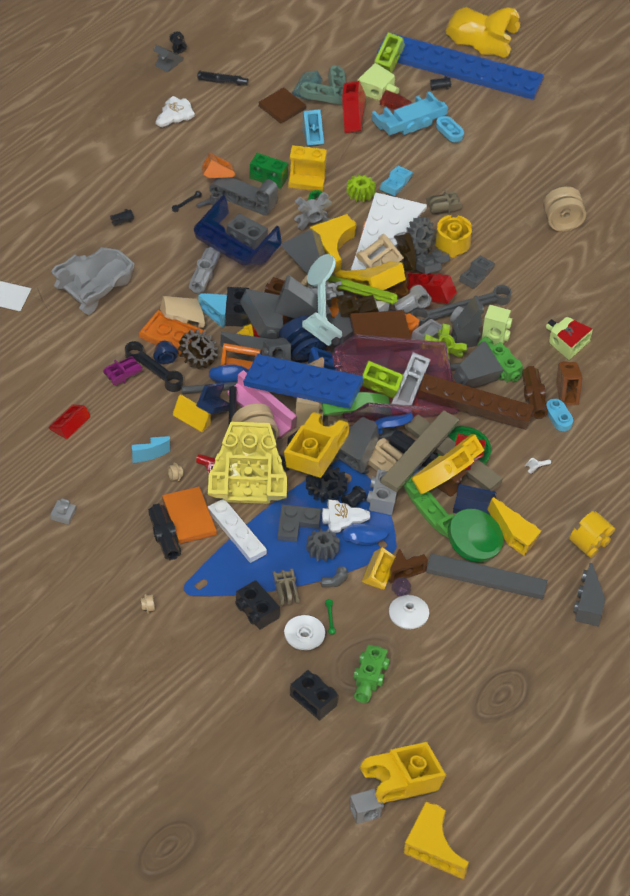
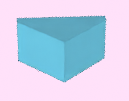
(312, 127)
(214, 306)

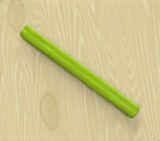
(364, 290)

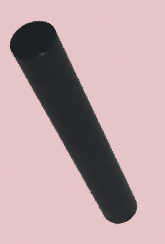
(232, 402)

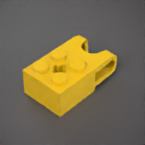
(315, 445)
(404, 772)

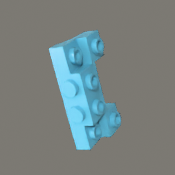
(411, 117)

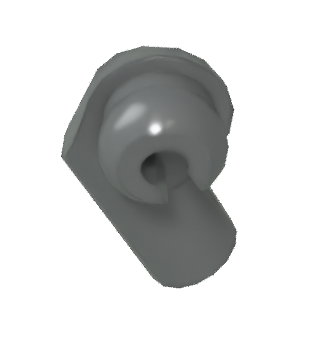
(337, 579)

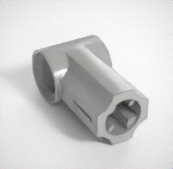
(416, 298)

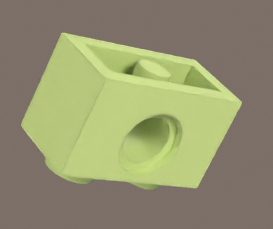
(496, 324)

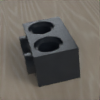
(234, 311)
(253, 600)
(311, 697)

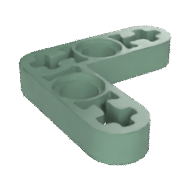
(313, 90)

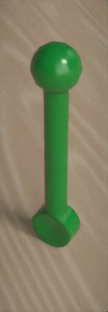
(329, 603)

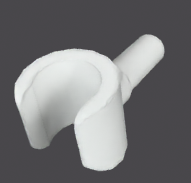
(534, 464)

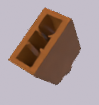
(569, 375)

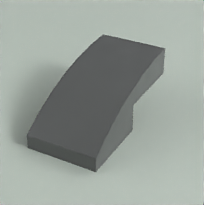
(477, 272)

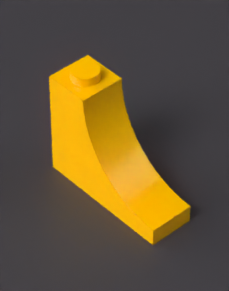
(334, 235)
(379, 277)
(429, 845)

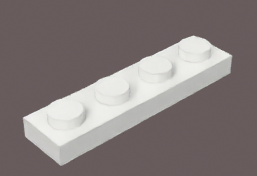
(237, 530)

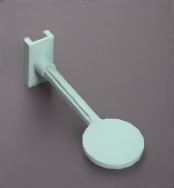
(318, 323)

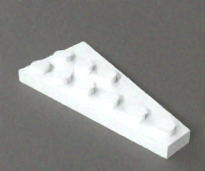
(388, 217)

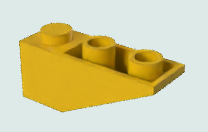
(516, 530)

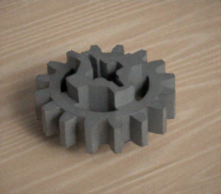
(421, 234)

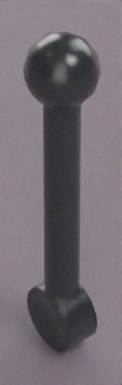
(175, 208)

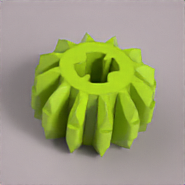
(361, 188)

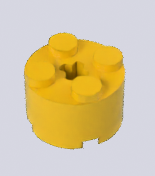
(453, 235)
(592, 533)

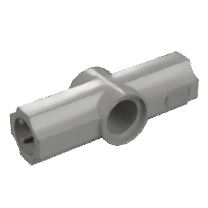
(204, 270)

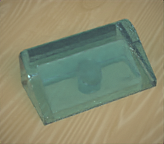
(313, 77)

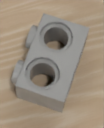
(381, 498)

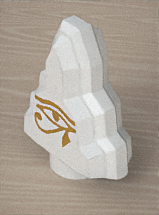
(175, 111)
(341, 515)

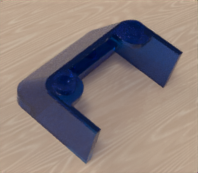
(214, 234)

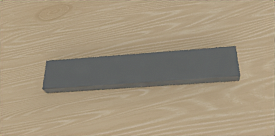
(486, 576)

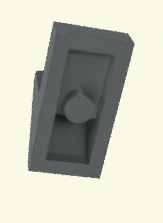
(167, 59)

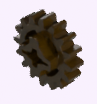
(198, 348)

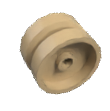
(564, 209)
(257, 413)

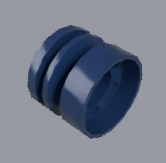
(300, 339)

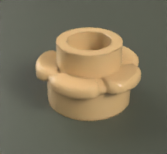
(175, 472)
(148, 603)

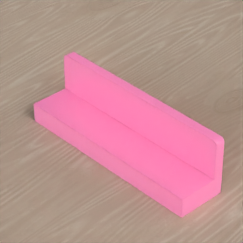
(282, 415)

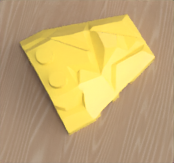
(248, 466)

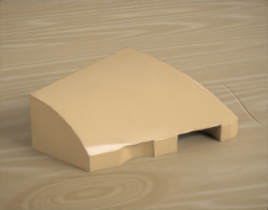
(182, 309)

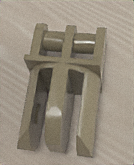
(444, 202)
(285, 585)

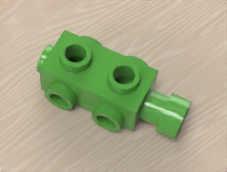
(511, 365)
(374, 661)

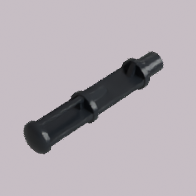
(221, 78)

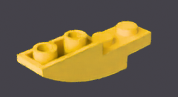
(448, 465)

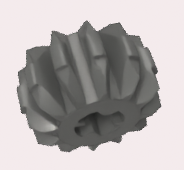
(322, 545)

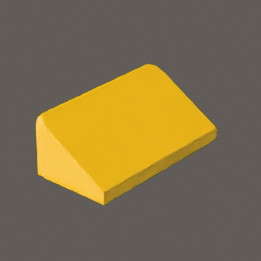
(191, 414)
(379, 569)

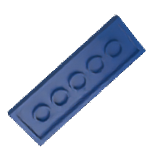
(303, 381)

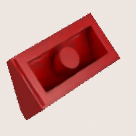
(70, 421)

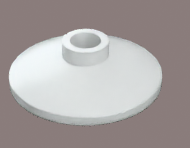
(406, 617)
(304, 626)

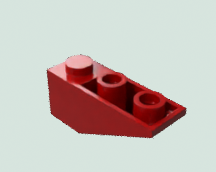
(353, 106)
(437, 286)

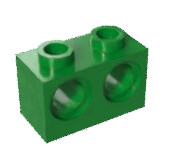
(266, 167)

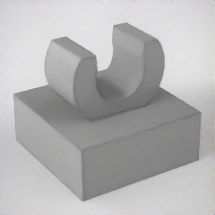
(63, 511)

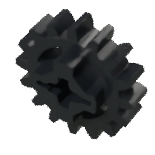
(329, 486)

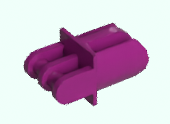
(120, 371)

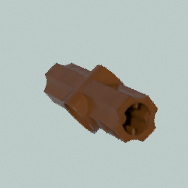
(534, 392)

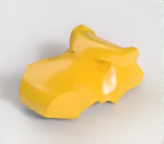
(484, 31)

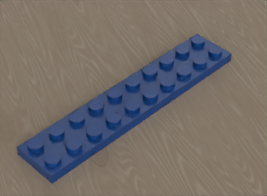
(470, 68)

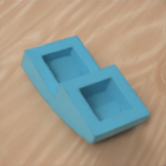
(397, 180)
(144, 452)

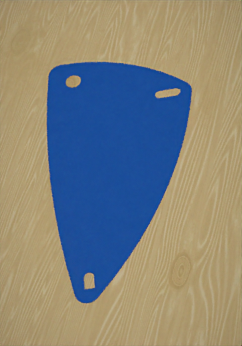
(230, 570)

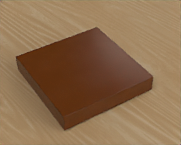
(282, 105)

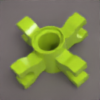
(452, 347)

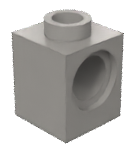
(365, 806)

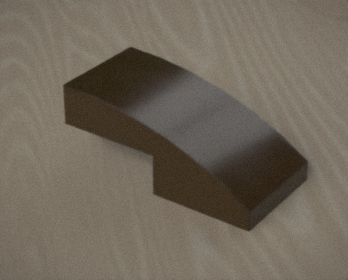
(407, 250)
(362, 305)

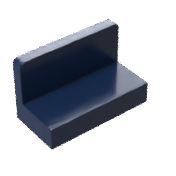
(210, 399)
(473, 498)

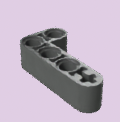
(245, 195)

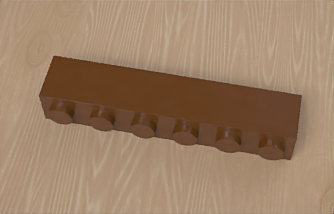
(475, 401)

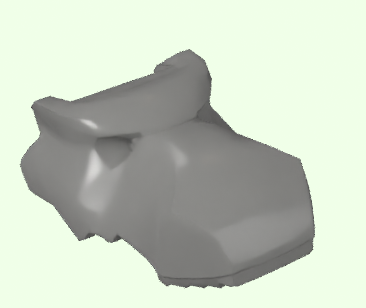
(93, 276)

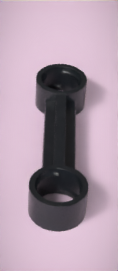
(154, 366)

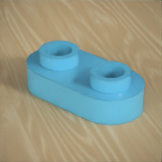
(450, 129)
(557, 412)

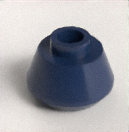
(165, 352)

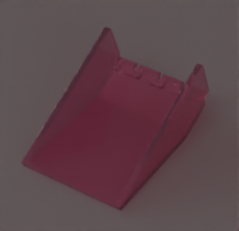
(395, 355)

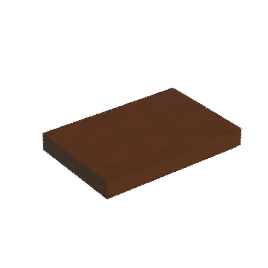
(381, 324)

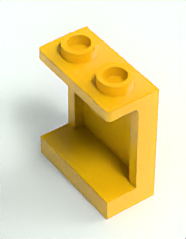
(307, 168)

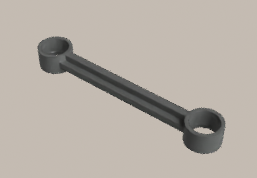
(448, 309)

